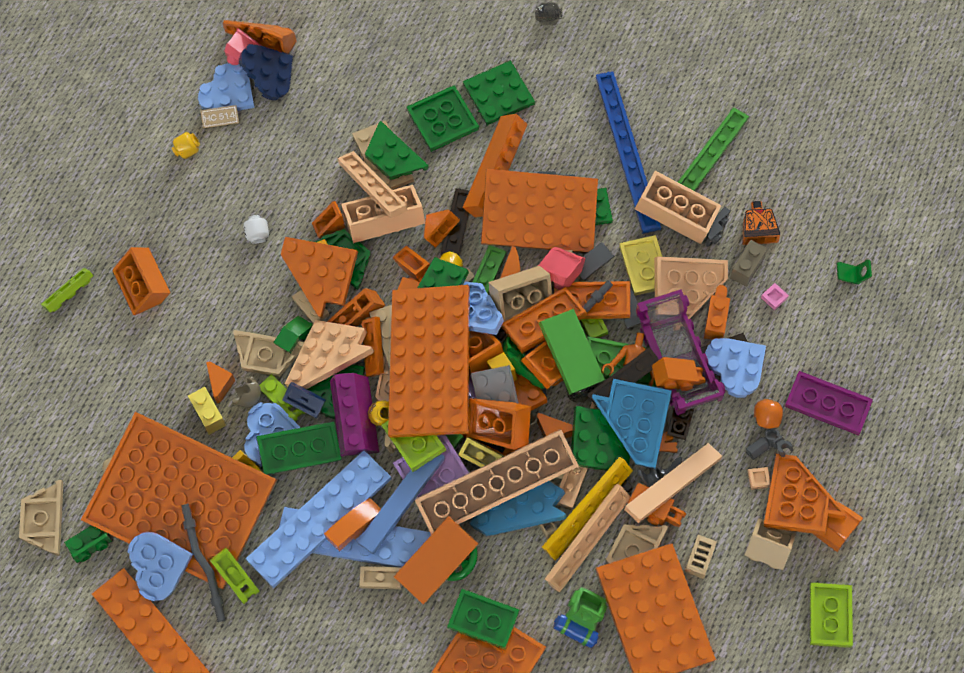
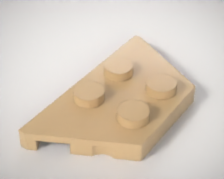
(261, 355)
(43, 518)
(635, 540)

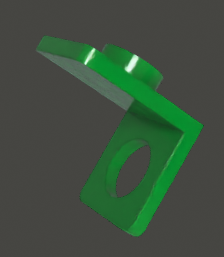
(852, 273)

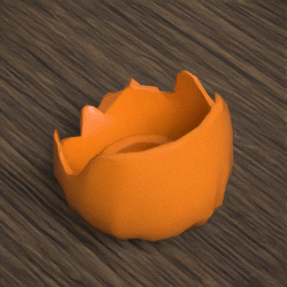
(768, 413)

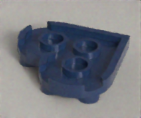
(268, 69)

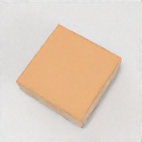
(759, 478)

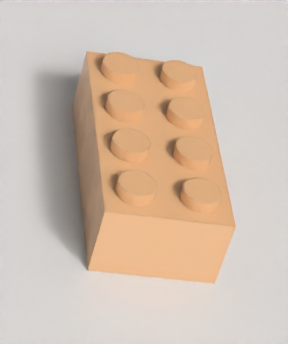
(678, 207)
(368, 220)

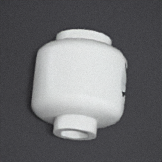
(256, 229)

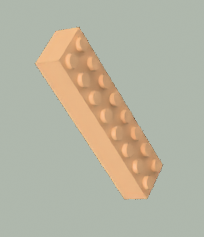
(498, 481)

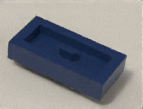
(304, 400)

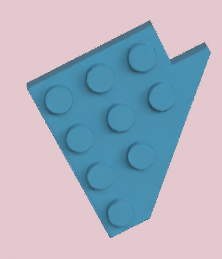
(637, 418)
(522, 511)

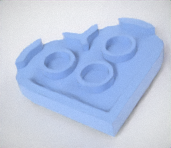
(228, 88)
(737, 364)
(264, 420)
(157, 564)

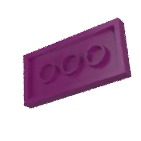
(829, 403)

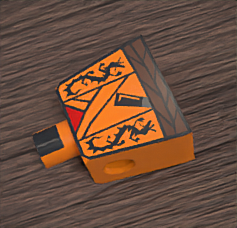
(760, 225)

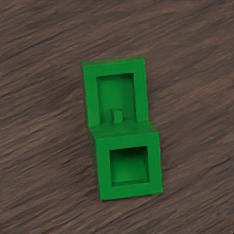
(292, 333)

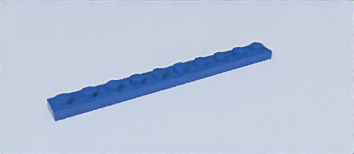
(625, 145)

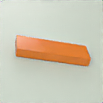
(374, 362)

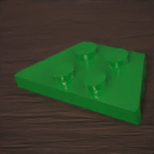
(392, 154)
(343, 239)

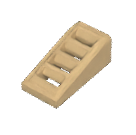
(696, 571)

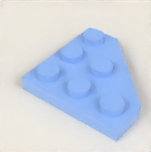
(482, 311)

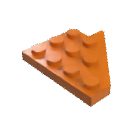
(320, 270)
(798, 499)

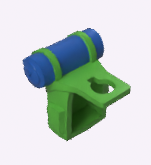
(582, 618)

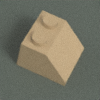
(770, 545)

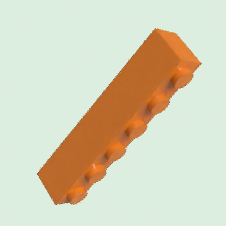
(497, 157)

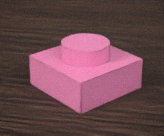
(774, 296)

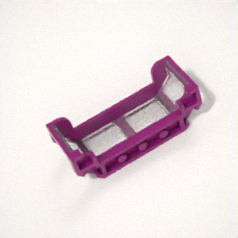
(672, 336)

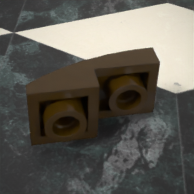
(680, 424)

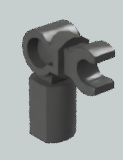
(773, 439)

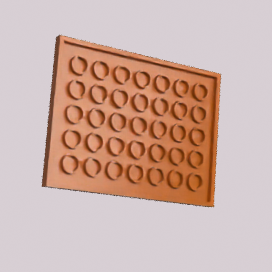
(164, 469)

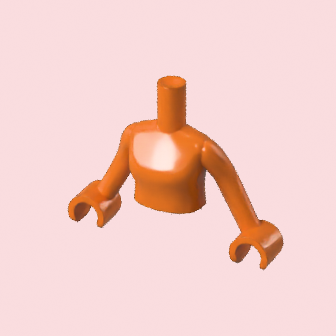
(630, 352)

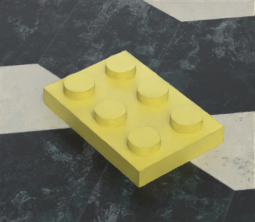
(639, 263)

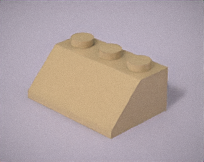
(520, 291)

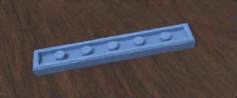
(398, 505)

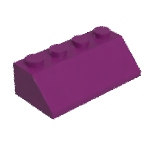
(351, 406)

